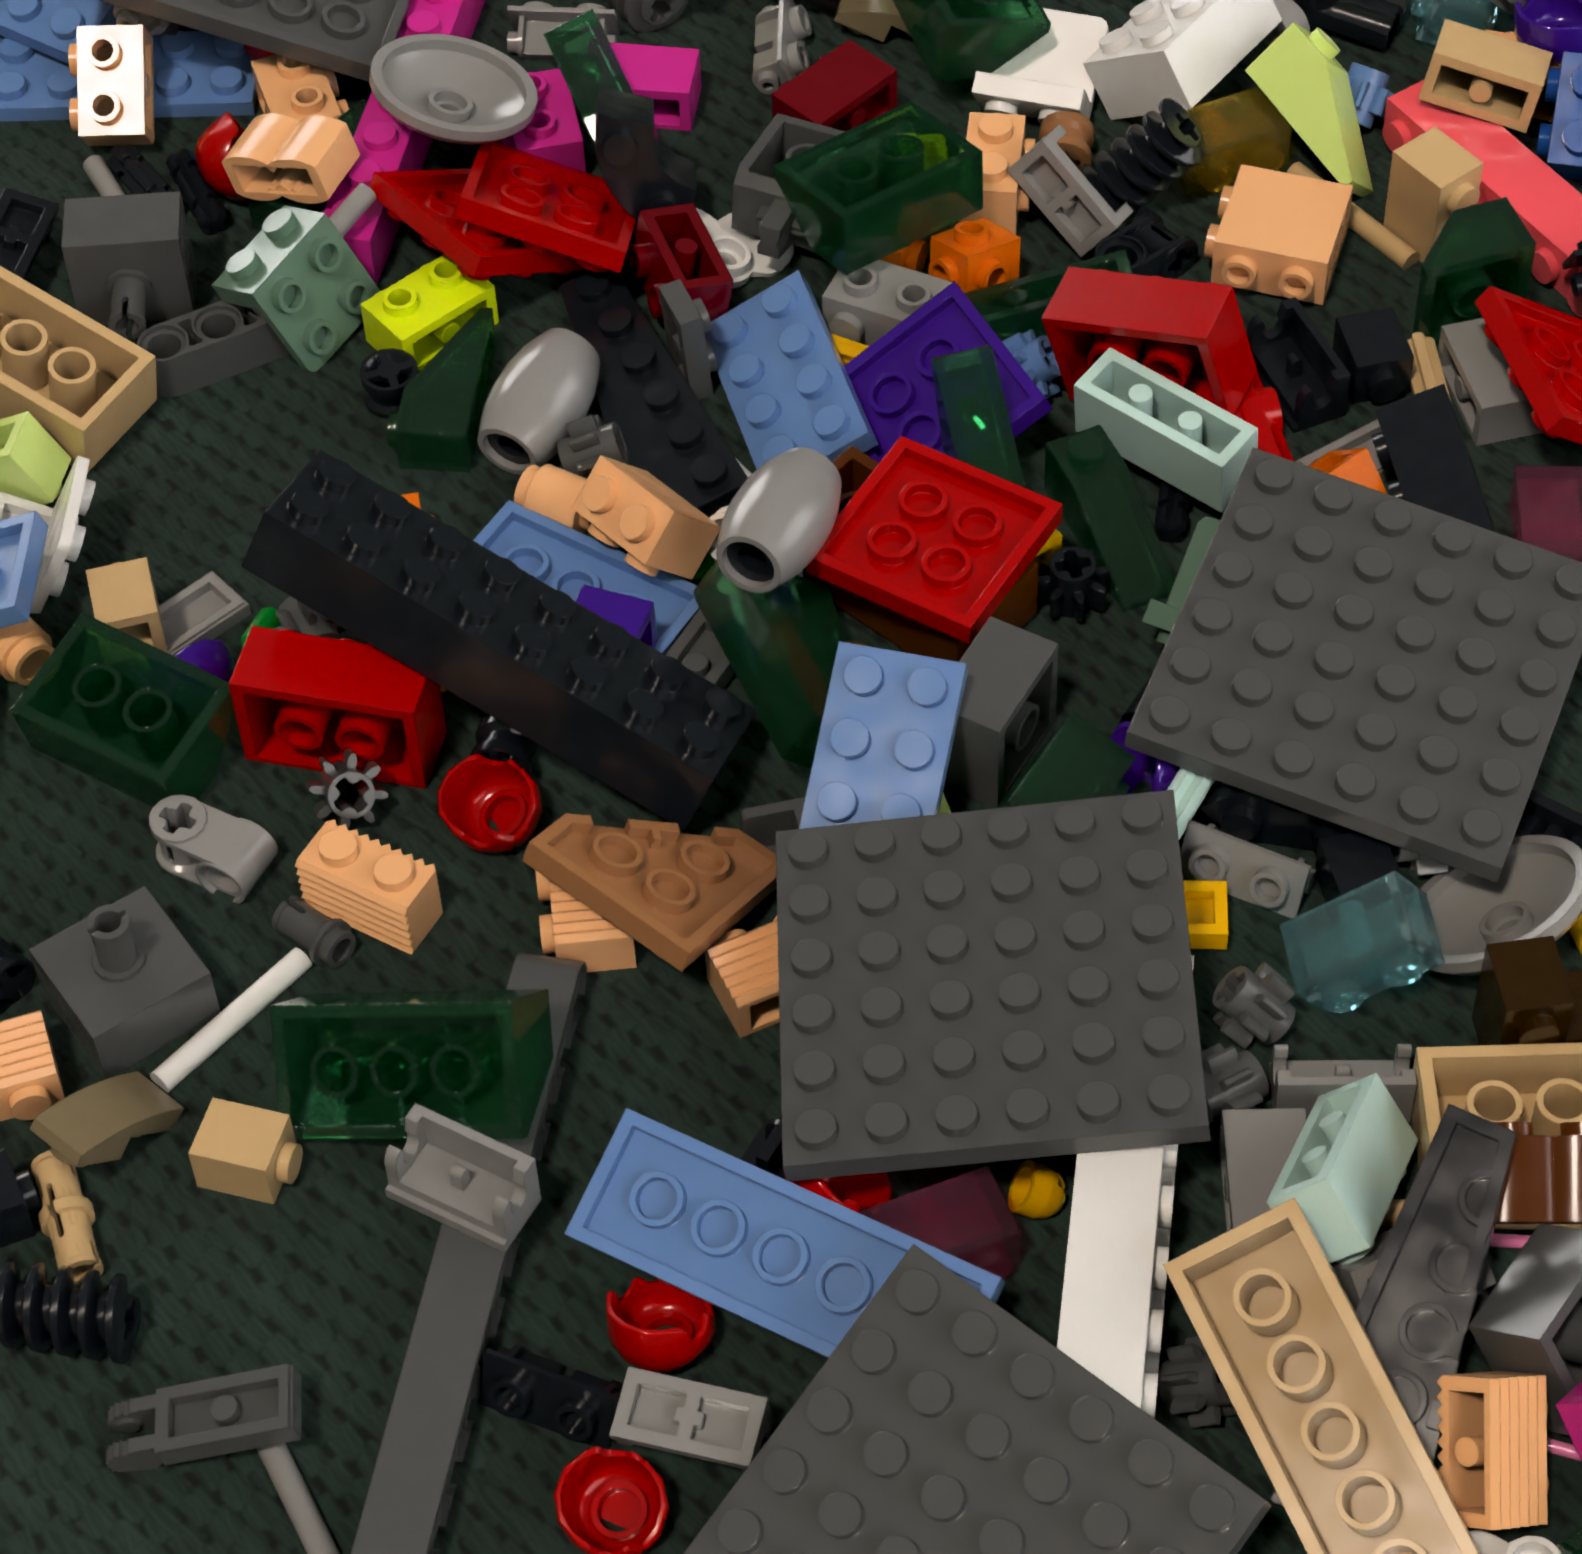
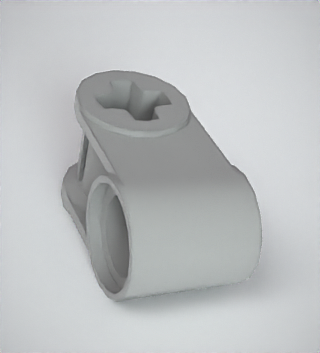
(210, 845)

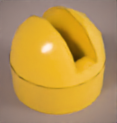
(1036, 1191)

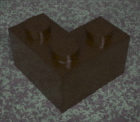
(1527, 995)

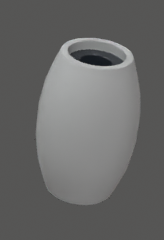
(535, 397)
(779, 520)

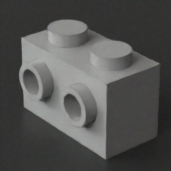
(876, 299)

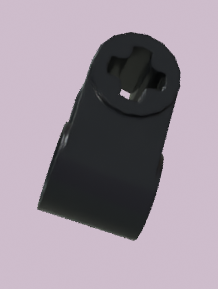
(1151, 247)

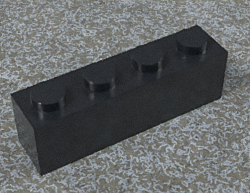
(1430, 457)

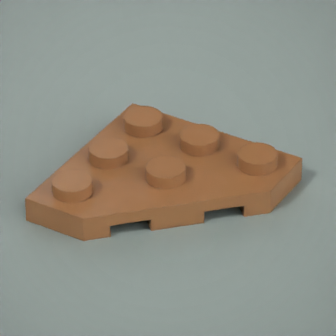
(657, 883)

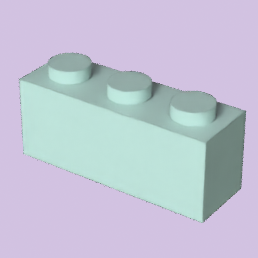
(1165, 427)
(1347, 1166)

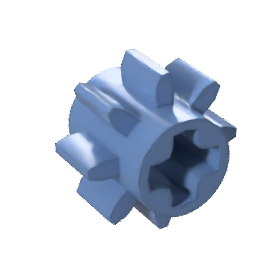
(1369, 93)
(1036, 359)

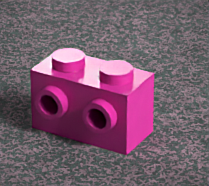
(555, 126)

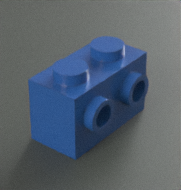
(1562, 138)

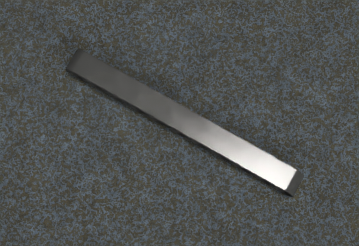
(455, 1317)

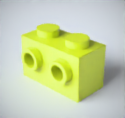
(425, 309)

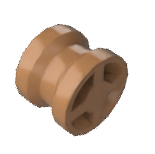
(1077, 140)

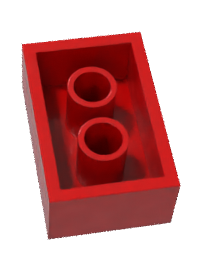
(1167, 324)
(323, 694)

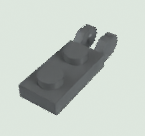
(208, 1418)

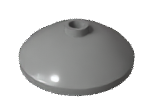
(452, 88)
(1532, 899)

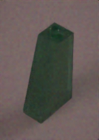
(780, 651)

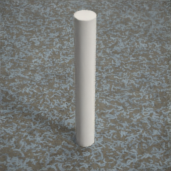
(231, 1020)

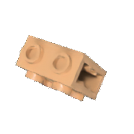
(1279, 233)

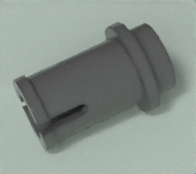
(325, 939)

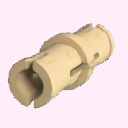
(66, 1215)

